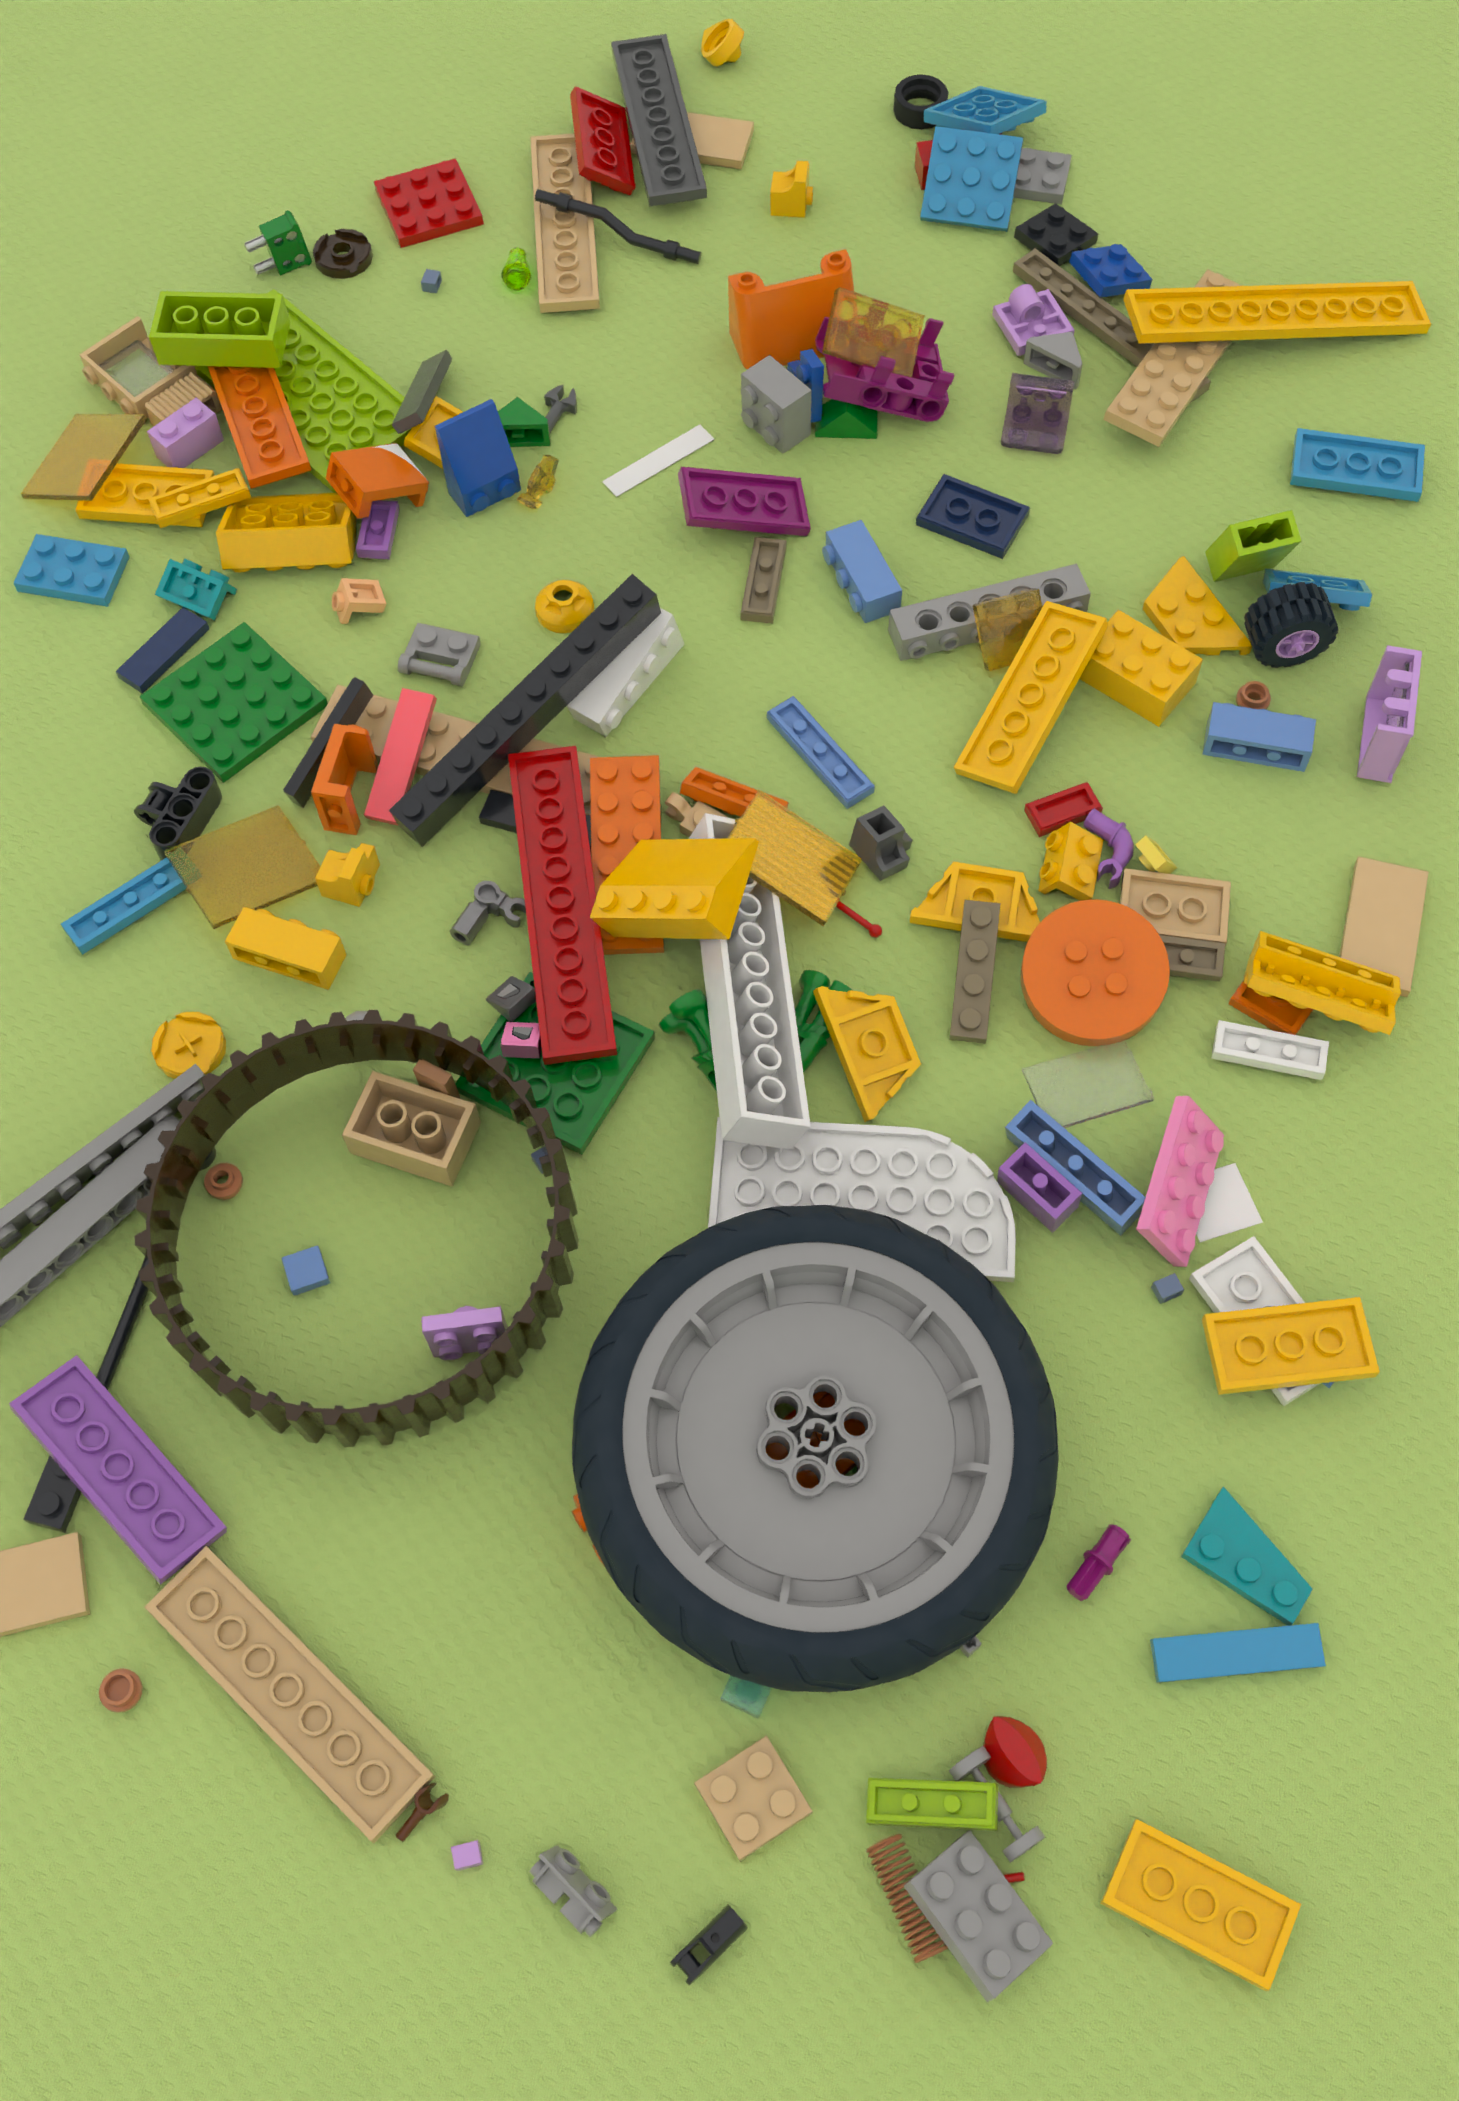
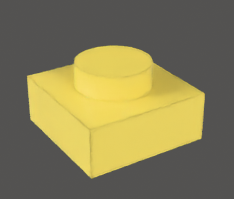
(1154, 857)

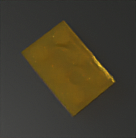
(868, 328)

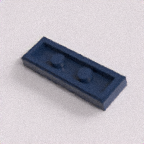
(162, 650)

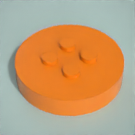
(1094, 972)

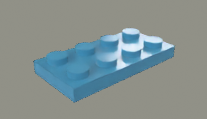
(1358, 464)

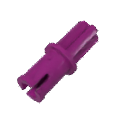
(1098, 1562)

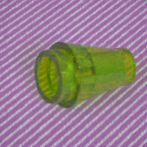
(516, 270)

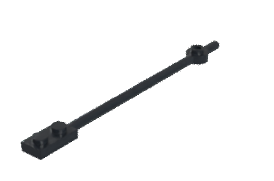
(56, 1493)

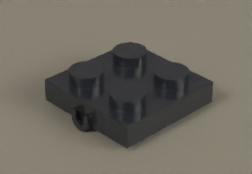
(1056, 234)

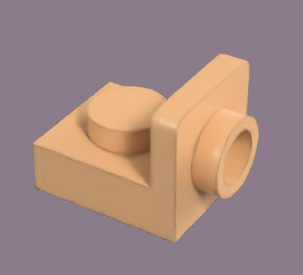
(357, 596)

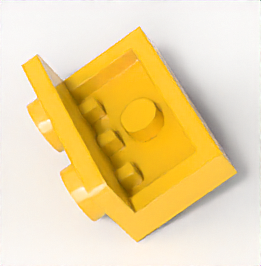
(1071, 862)

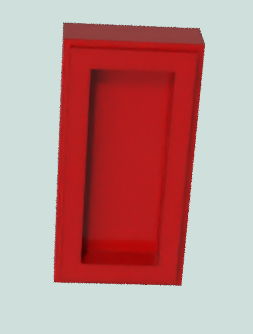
(1061, 808)

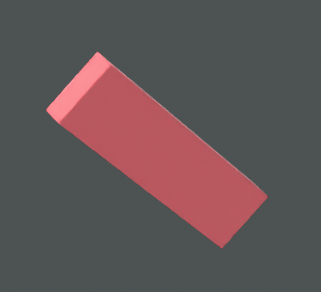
(400, 753)

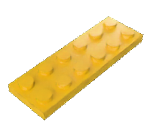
(1031, 696)

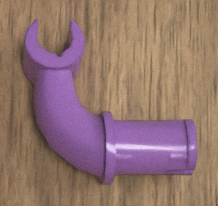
(1118, 838)

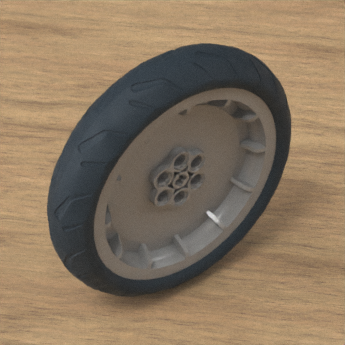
(865, 1567)

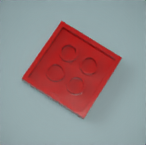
(428, 203)

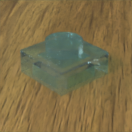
(745, 1696)

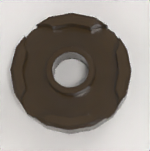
(346, 265)

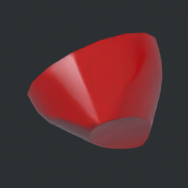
(1015, 1753)

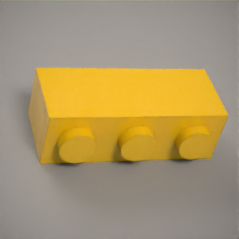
(286, 947)

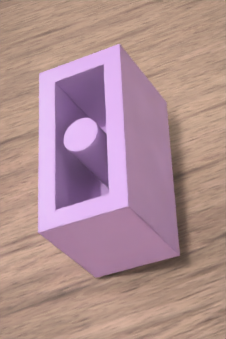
(185, 435)

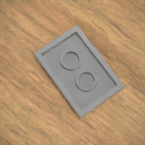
(978, 1915)

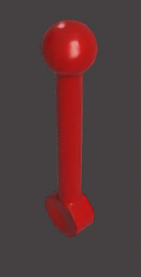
(874, 929)

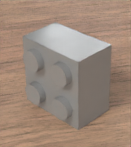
(776, 404)

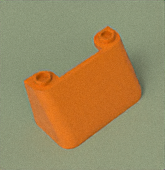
(784, 315)

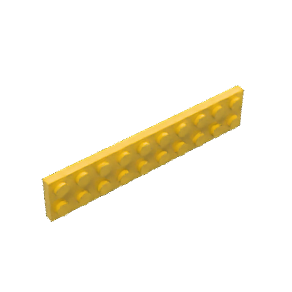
(1275, 311)

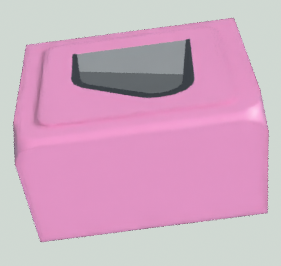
(521, 1040)

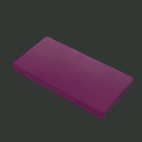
(743, 501)

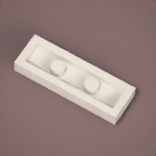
(1270, 1050)

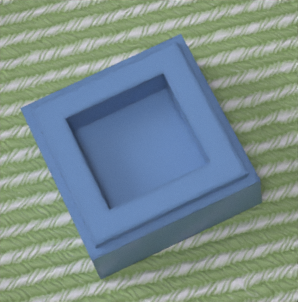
(305, 1270)

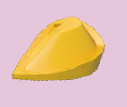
(722, 42)

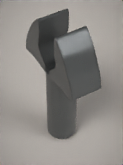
(553, 399)

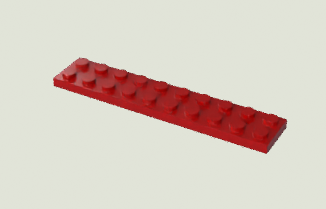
(558, 904)

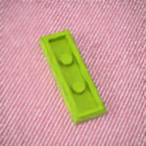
(932, 1804)

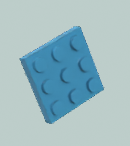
(985, 111)
(971, 178)

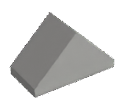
(1055, 356)

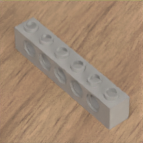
(951, 620)

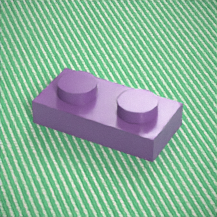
(378, 530)

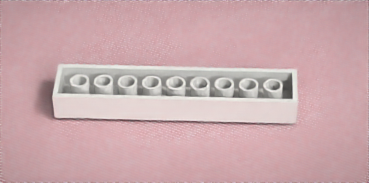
(753, 1019)

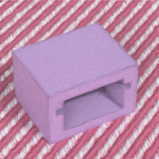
(467, 1855)

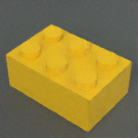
(1141, 668)

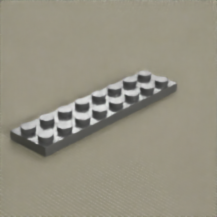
(658, 120)

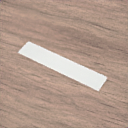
(658, 460)

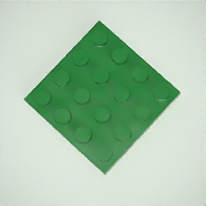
(234, 701)
(574, 1091)

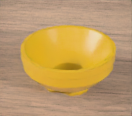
(563, 615)

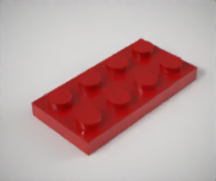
(602, 141)

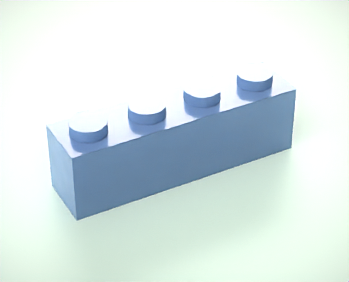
(1101, 1187)

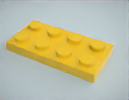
(127, 493)
(1289, 1345)
(1201, 1904)

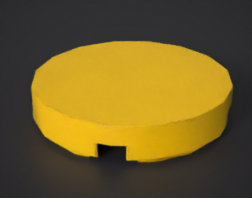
(188, 1041)

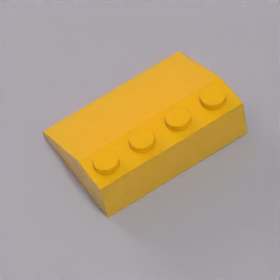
(287, 532)
(676, 889)

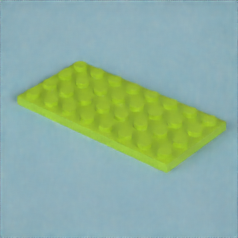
(331, 395)

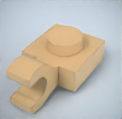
(687, 815)

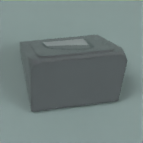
(512, 998)

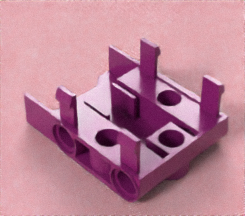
(876, 388)

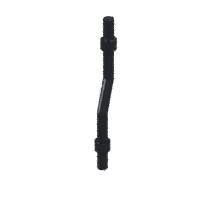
(669, 249)

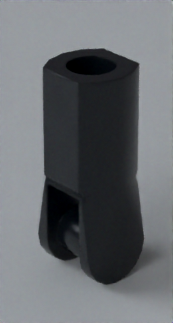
(716, 1938)

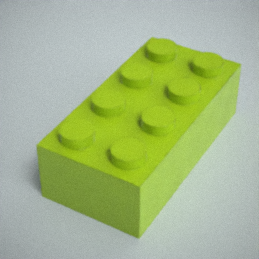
(220, 329)

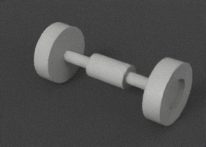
(1023, 1843)

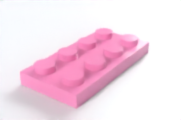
(1180, 1182)

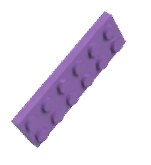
(118, 1469)

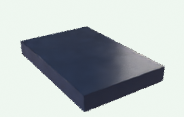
(973, 516)

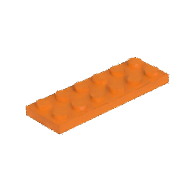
(260, 423)
(622, 814)

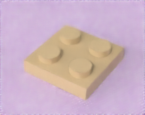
(753, 1798)

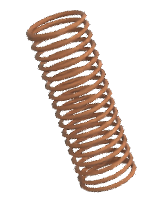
(926, 1950)

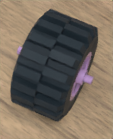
(1291, 625)

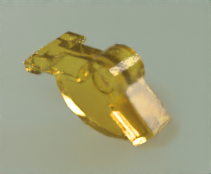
(540, 482)

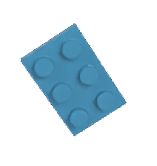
(71, 570)
(1346, 592)

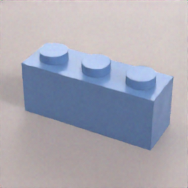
(862, 571)
(1259, 736)

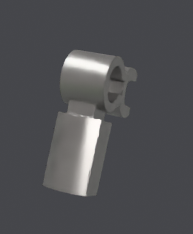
(487, 900)

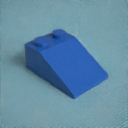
(477, 458)

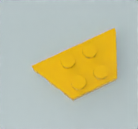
(1192, 615)
(966, 881)
(870, 1044)

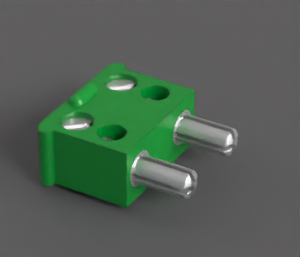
(284, 244)

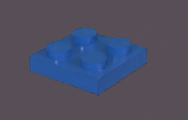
(1110, 270)

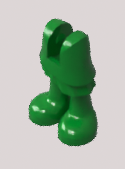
(690, 1015)
(812, 1036)

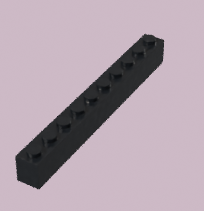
(526, 710)

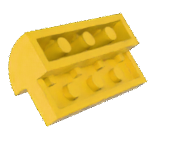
(1323, 983)

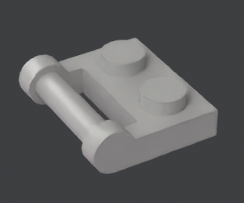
(443, 647)

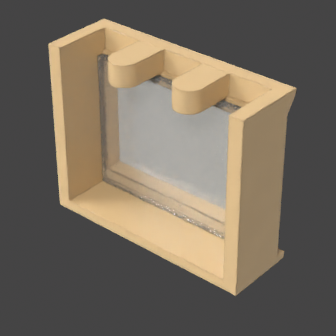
(128, 368)

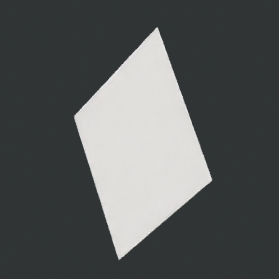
(1227, 1205)

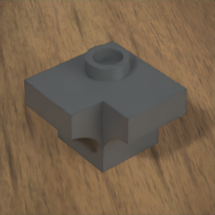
(881, 842)

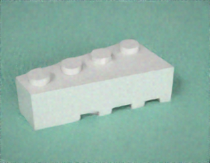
(628, 676)

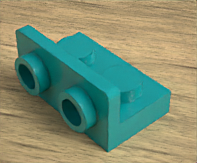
(193, 589)

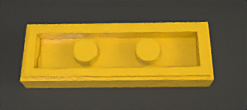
(199, 497)

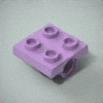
(1029, 315)
(463, 1331)

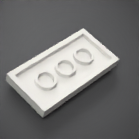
(1244, 1281)

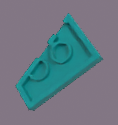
(1246, 1561)

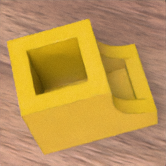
(791, 191)
(348, 875)

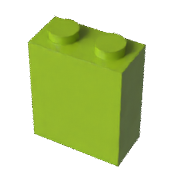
(1253, 545)

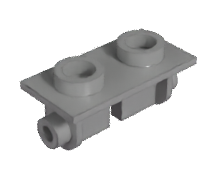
(560, 1873)

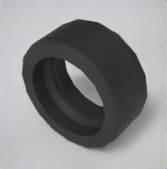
(917, 87)

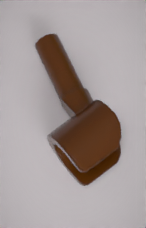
(424, 1806)

